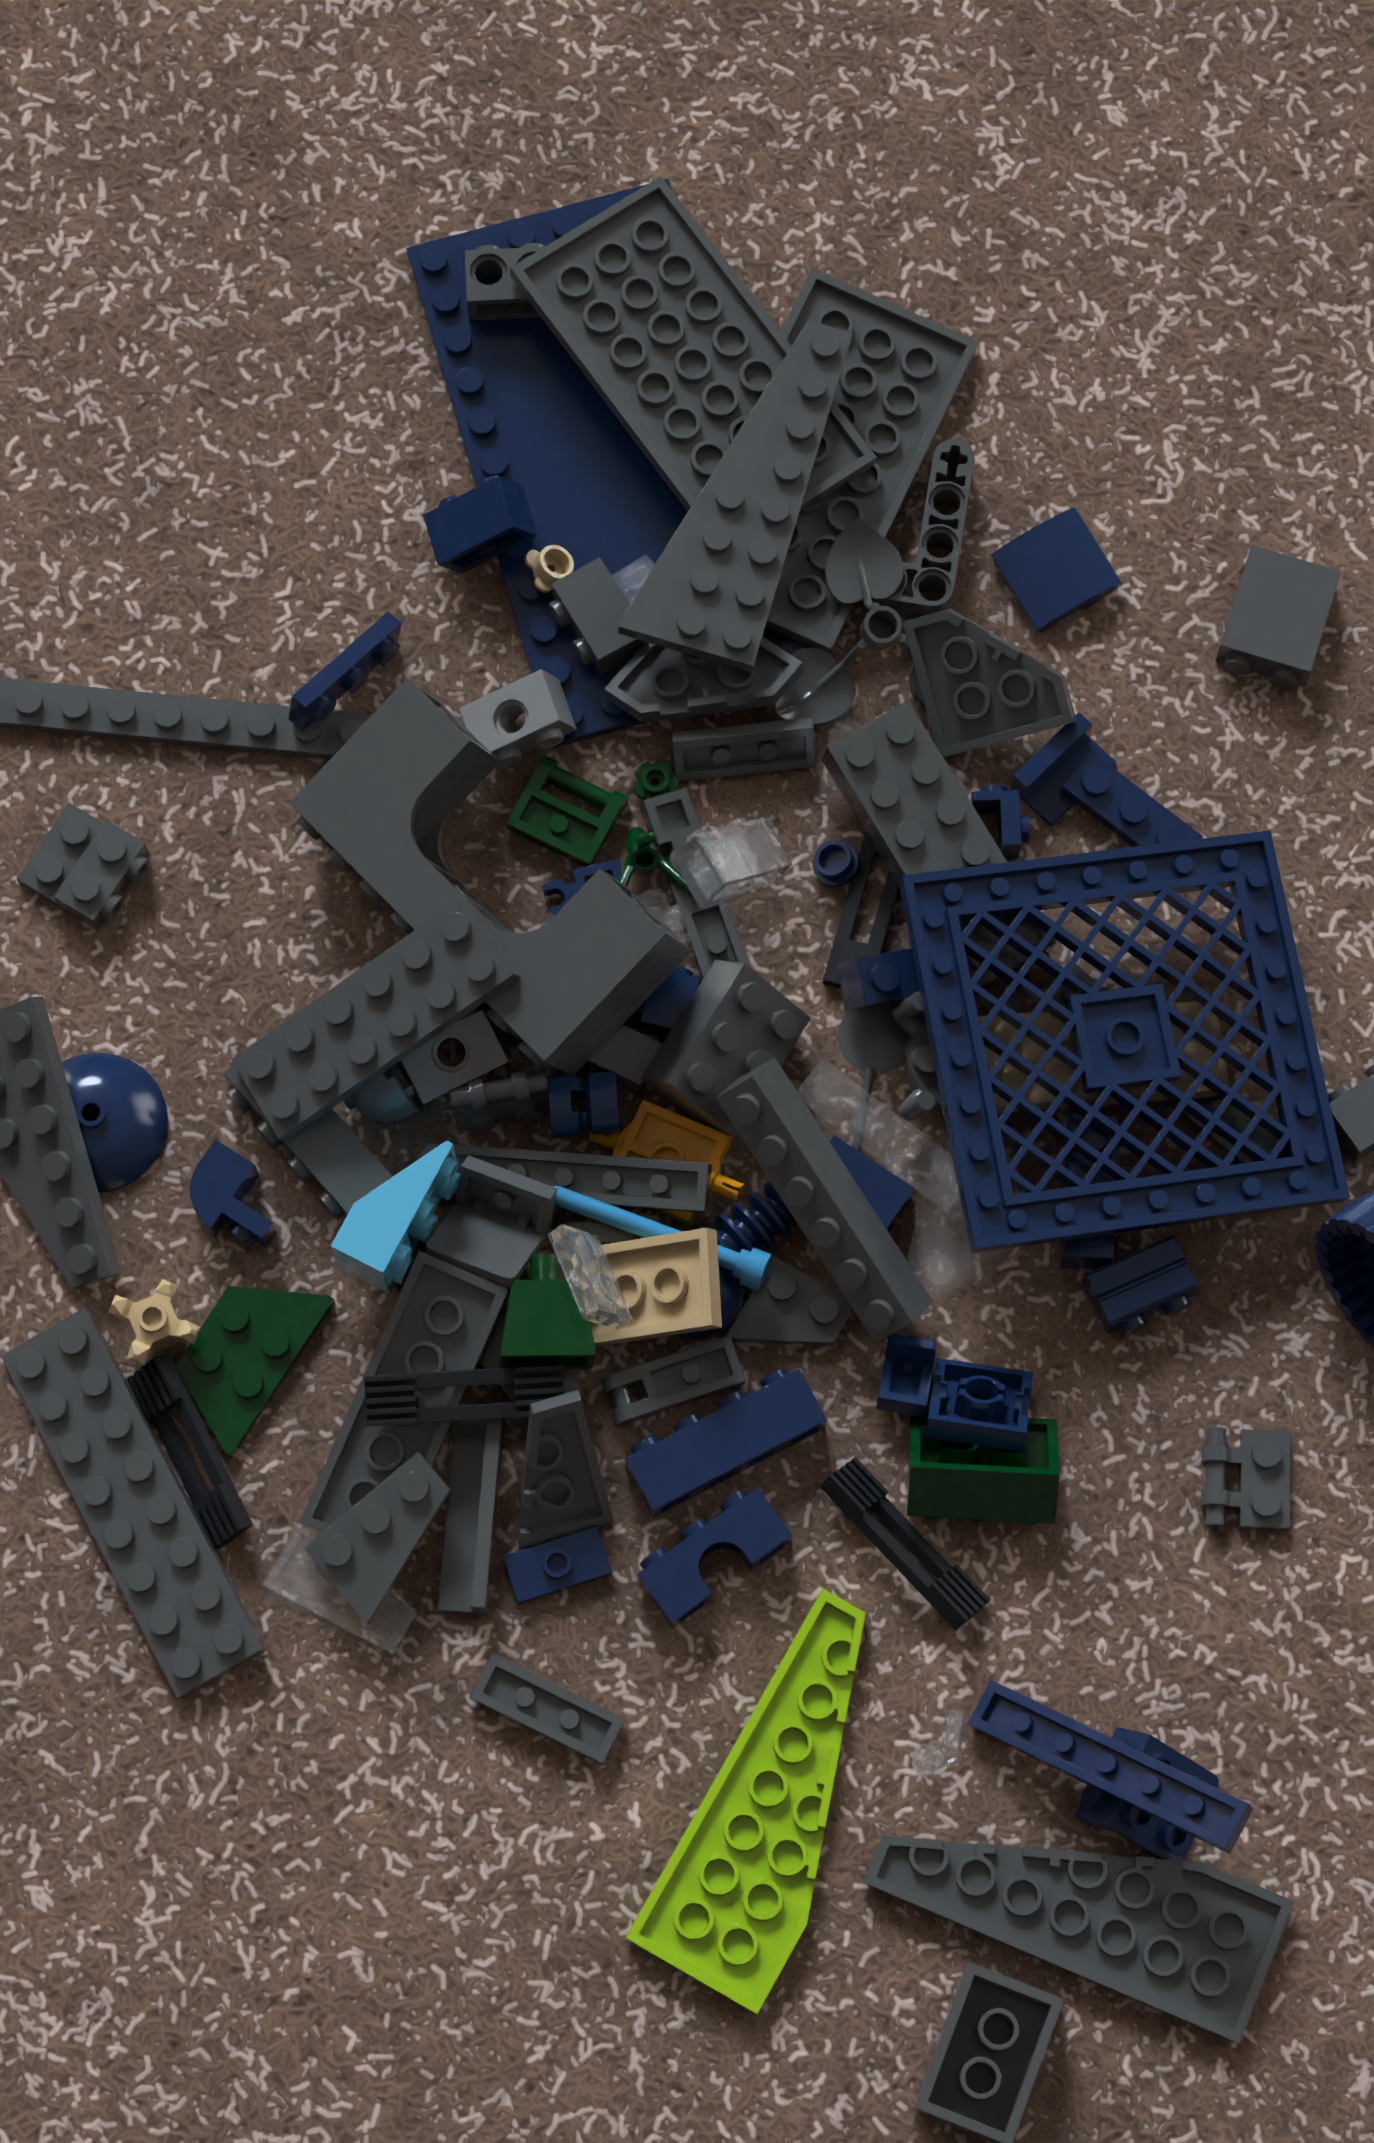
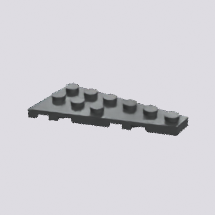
(45, 1150)

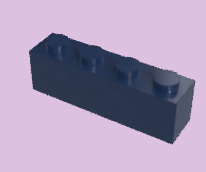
(724, 1442)

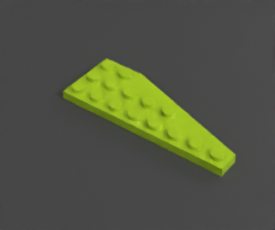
(752, 1852)

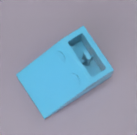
(392, 1219)

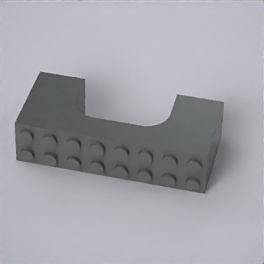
(384, 819)

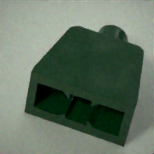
(545, 1322)

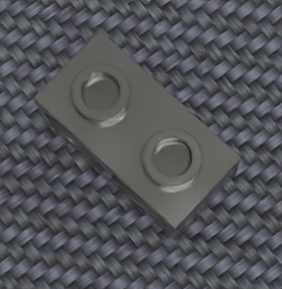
(503, 298)

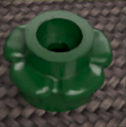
(646, 772)

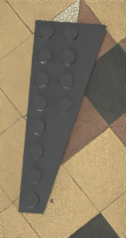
(729, 551)

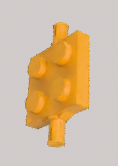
(669, 1136)

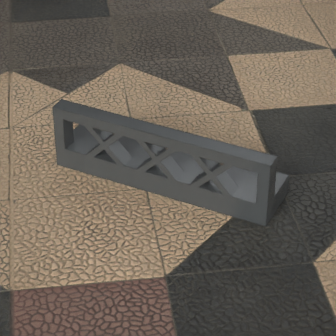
(471, 1516)

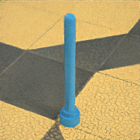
(747, 1265)

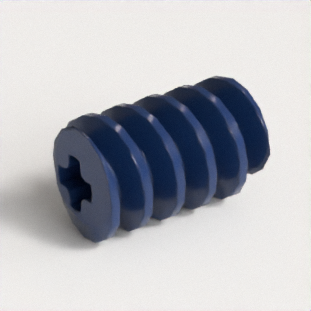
(756, 1224)

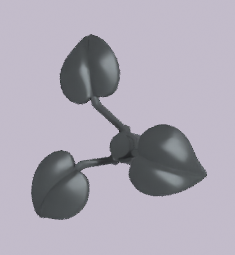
(857, 568)

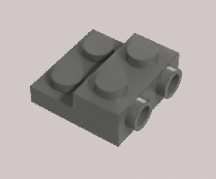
(85, 866)

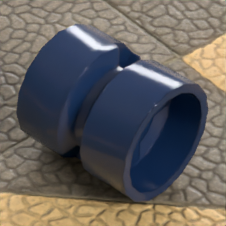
(601, 1104)

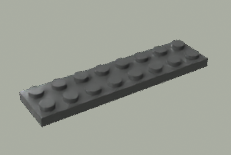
(133, 1503)

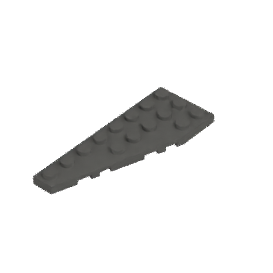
(1135, 1925)

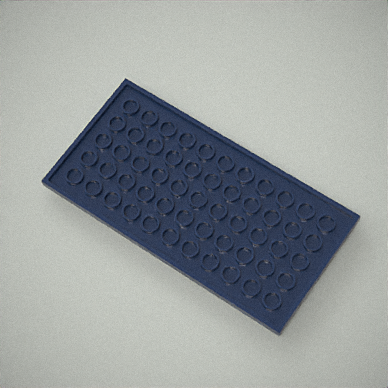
(545, 426)

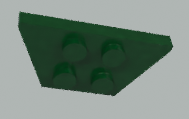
(246, 1355)

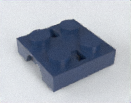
(979, 1405)

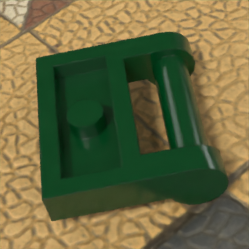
(560, 824)

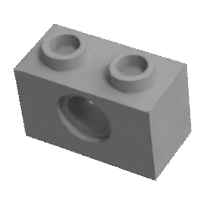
(546, 717)
(484, 1050)

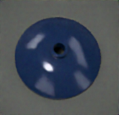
(131, 1117)

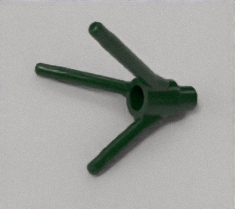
(644, 857)

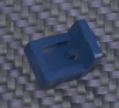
(1011, 825)
(906, 1375)

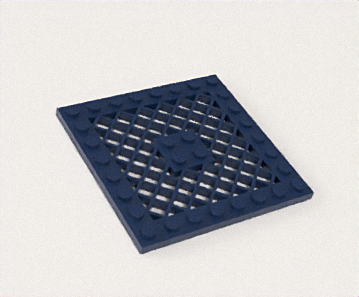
(1122, 1040)

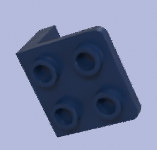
(1136, 1826)

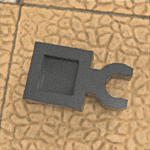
(671, 819)

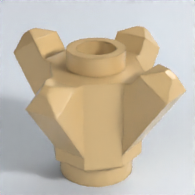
(154, 1322)

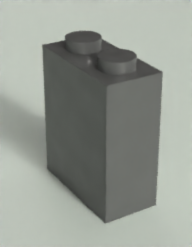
(1278, 617)

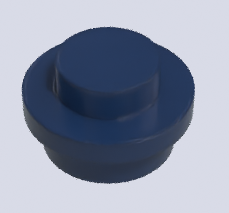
(836, 863)

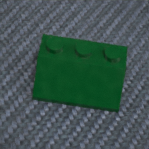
(984, 1481)

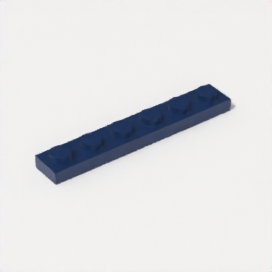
(1111, 1766)

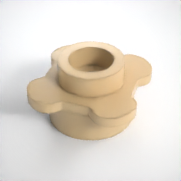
(556, 559)

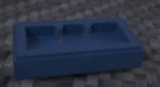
(557, 1565)

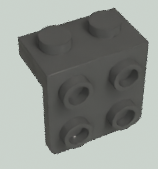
(494, 1222)

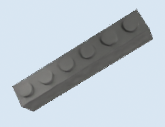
(824, 1200)

